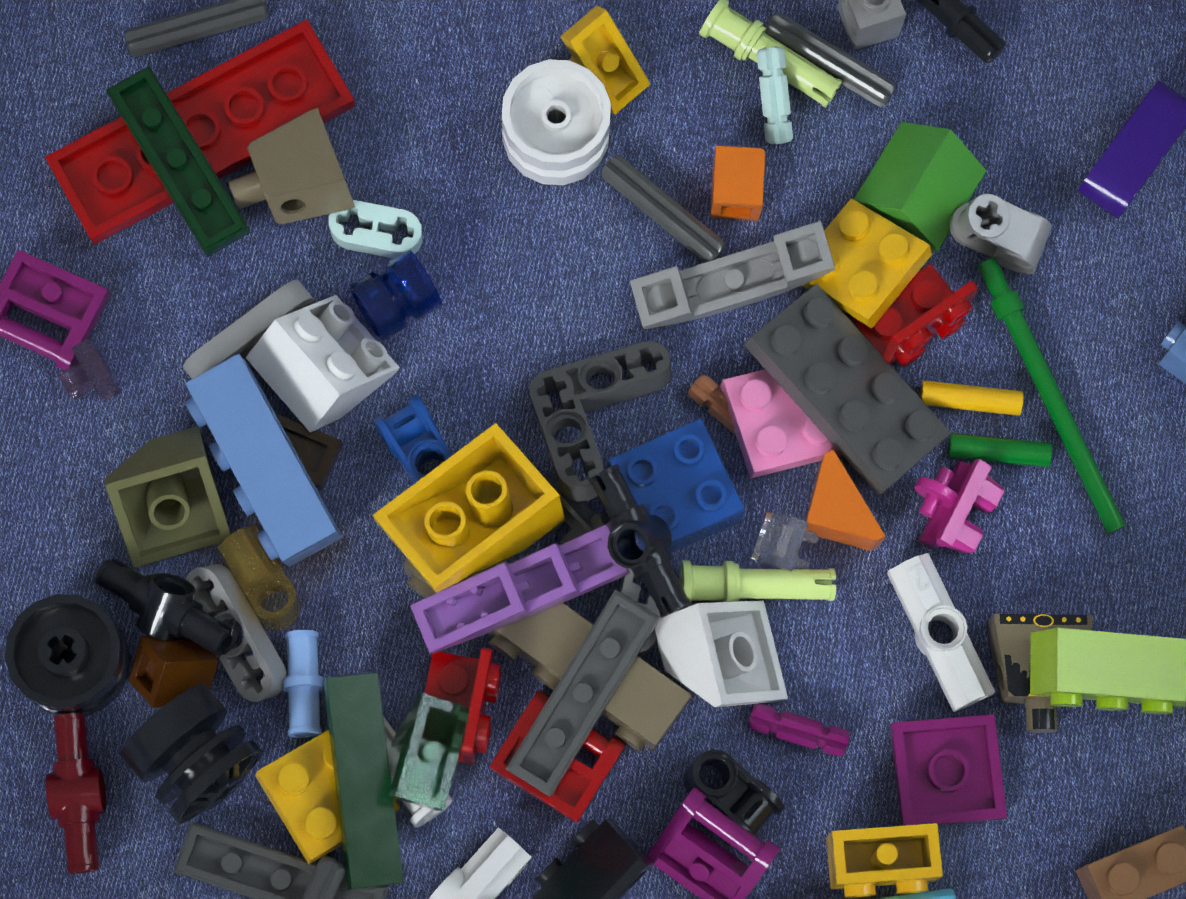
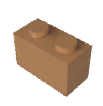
(1139, 869)

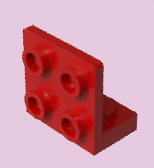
(917, 315)
(470, 684)

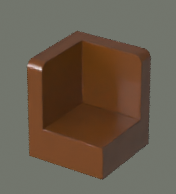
(170, 668)

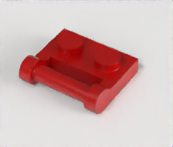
(579, 782)

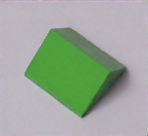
(922, 181)

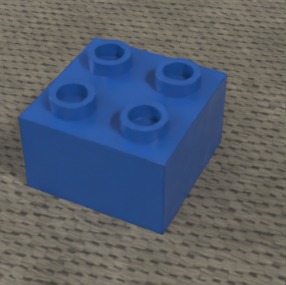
(682, 484)

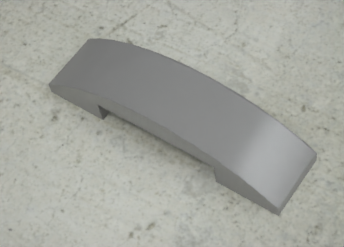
(733, 280)

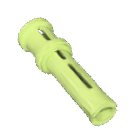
(748, 37)
(730, 583)

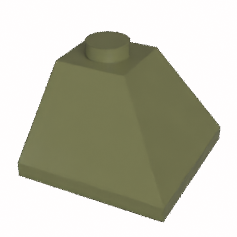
(168, 498)

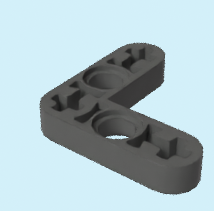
(578, 398)

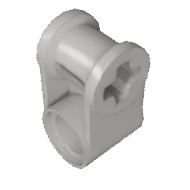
(1008, 233)

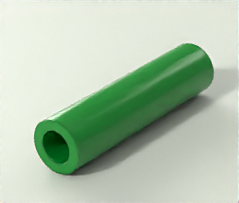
(1000, 450)

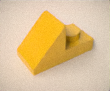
(602, 49)

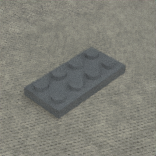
(847, 389)

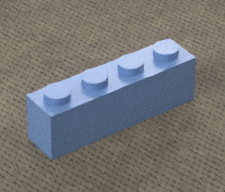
(262, 460)

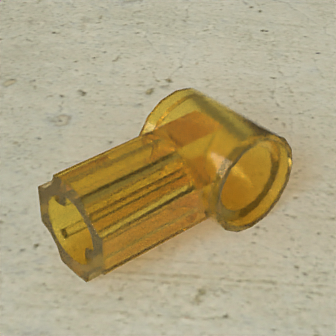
(259, 577)

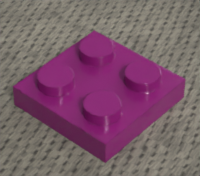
(948, 770)

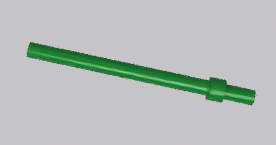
(1009, 308)

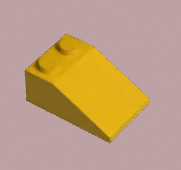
(472, 511)

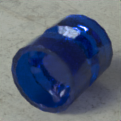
(395, 295)

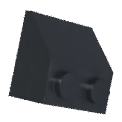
(600, 868)

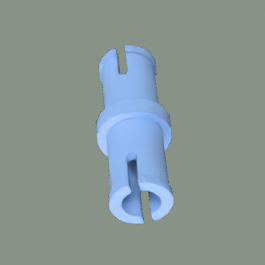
(303, 684)

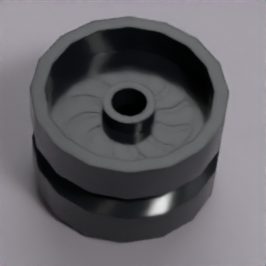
(50, 631)

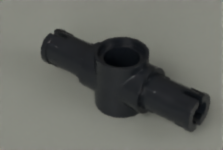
(626, 519)
(166, 607)

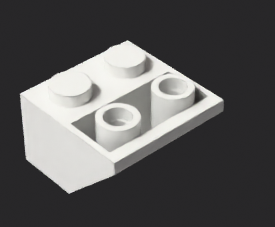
(321, 361)

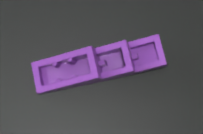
(516, 590)

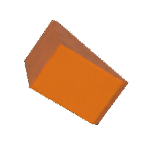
(839, 510)

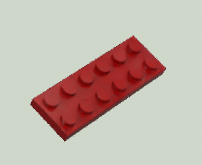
(223, 110)

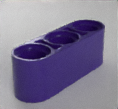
(1136, 150)

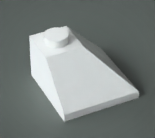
(723, 652)

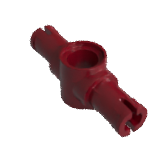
(76, 793)

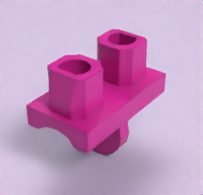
(950, 501)

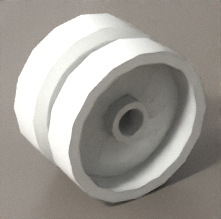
(556, 122)

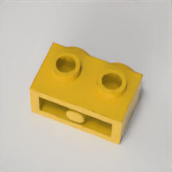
(882, 857)

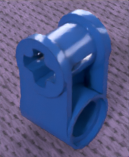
(412, 437)

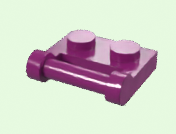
(54, 297)
(701, 862)

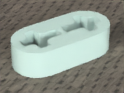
(372, 240)

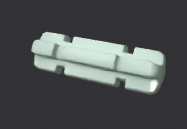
(774, 95)

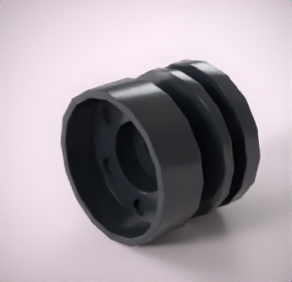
(184, 745)

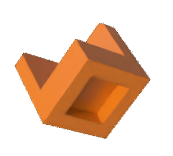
(737, 183)

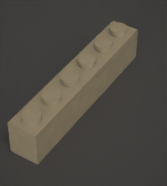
(643, 703)

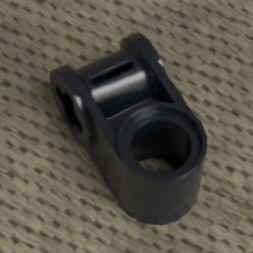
(737, 792)

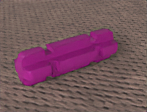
(799, 729)

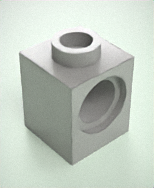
(871, 20)

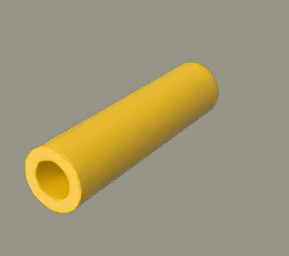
(971, 398)

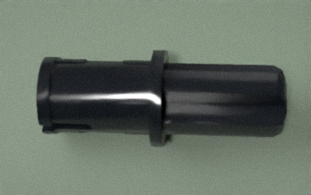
(966, 27)

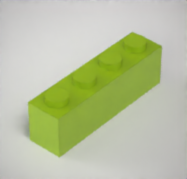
(1108, 669)

